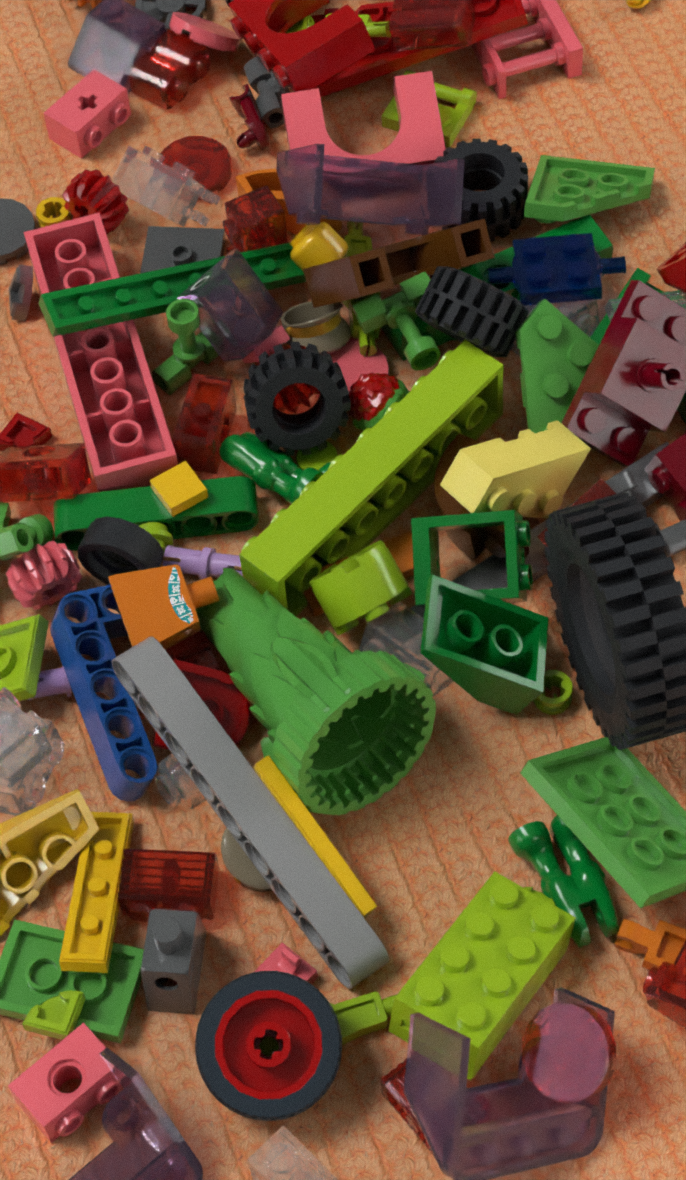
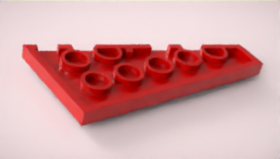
(491, 19)

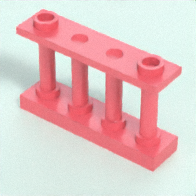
(550, 27)

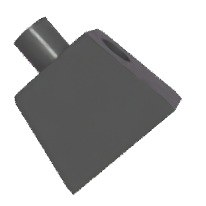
(175, 952)

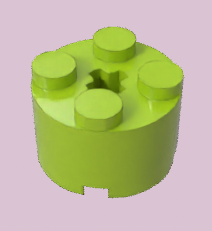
(360, 587)

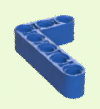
(87, 677)

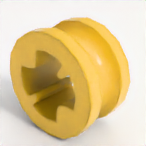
(52, 206)

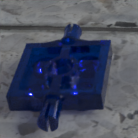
(556, 269)

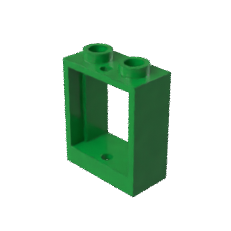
(517, 536)

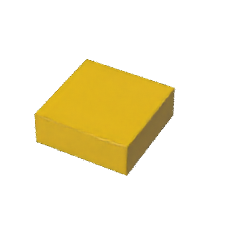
(179, 488)

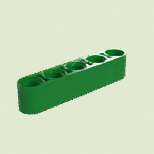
(228, 509)

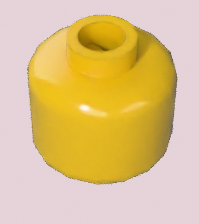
(317, 246)

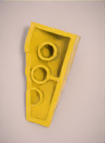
(38, 846)

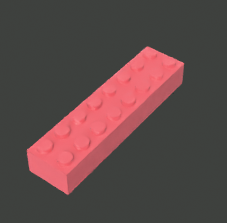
(103, 364)

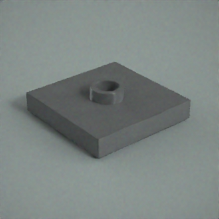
(180, 245)

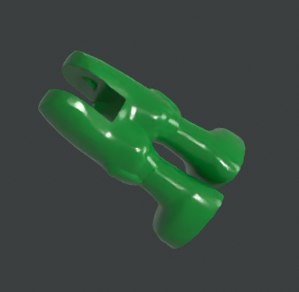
(266, 467)
(569, 892)

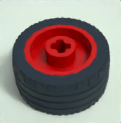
(230, 1041)

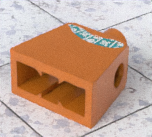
(160, 603)

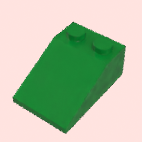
(485, 644)

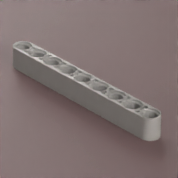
(250, 813)

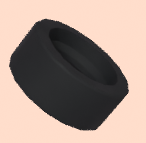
(117, 547)

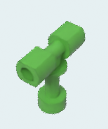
(399, 312)
(188, 349)
(24, 536)

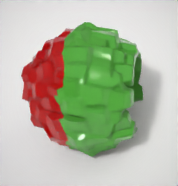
(372, 397)

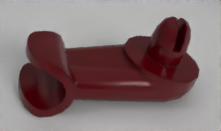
(247, 108)

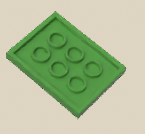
(617, 815)

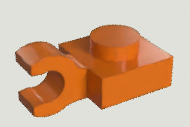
(658, 945)

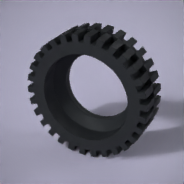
(620, 617)

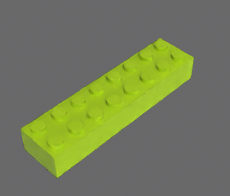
(375, 476)

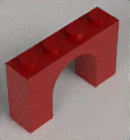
(304, 56)

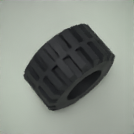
(498, 172)
(471, 311)
(303, 429)

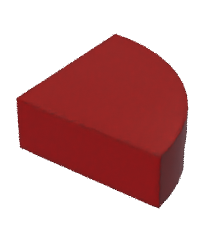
(23, 432)

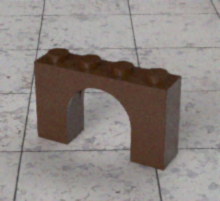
(397, 262)

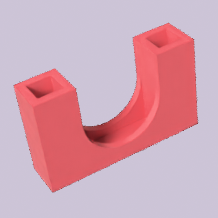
(420, 131)

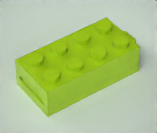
(486, 966)

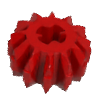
(94, 194)

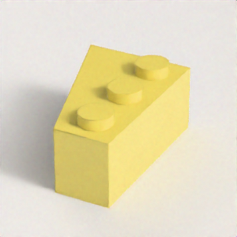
(517, 474)

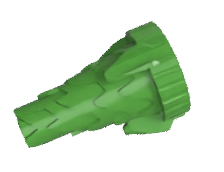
(334, 718)

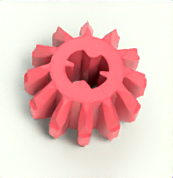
(44, 575)

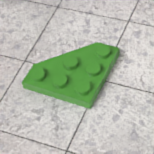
(579, 187)
(552, 363)

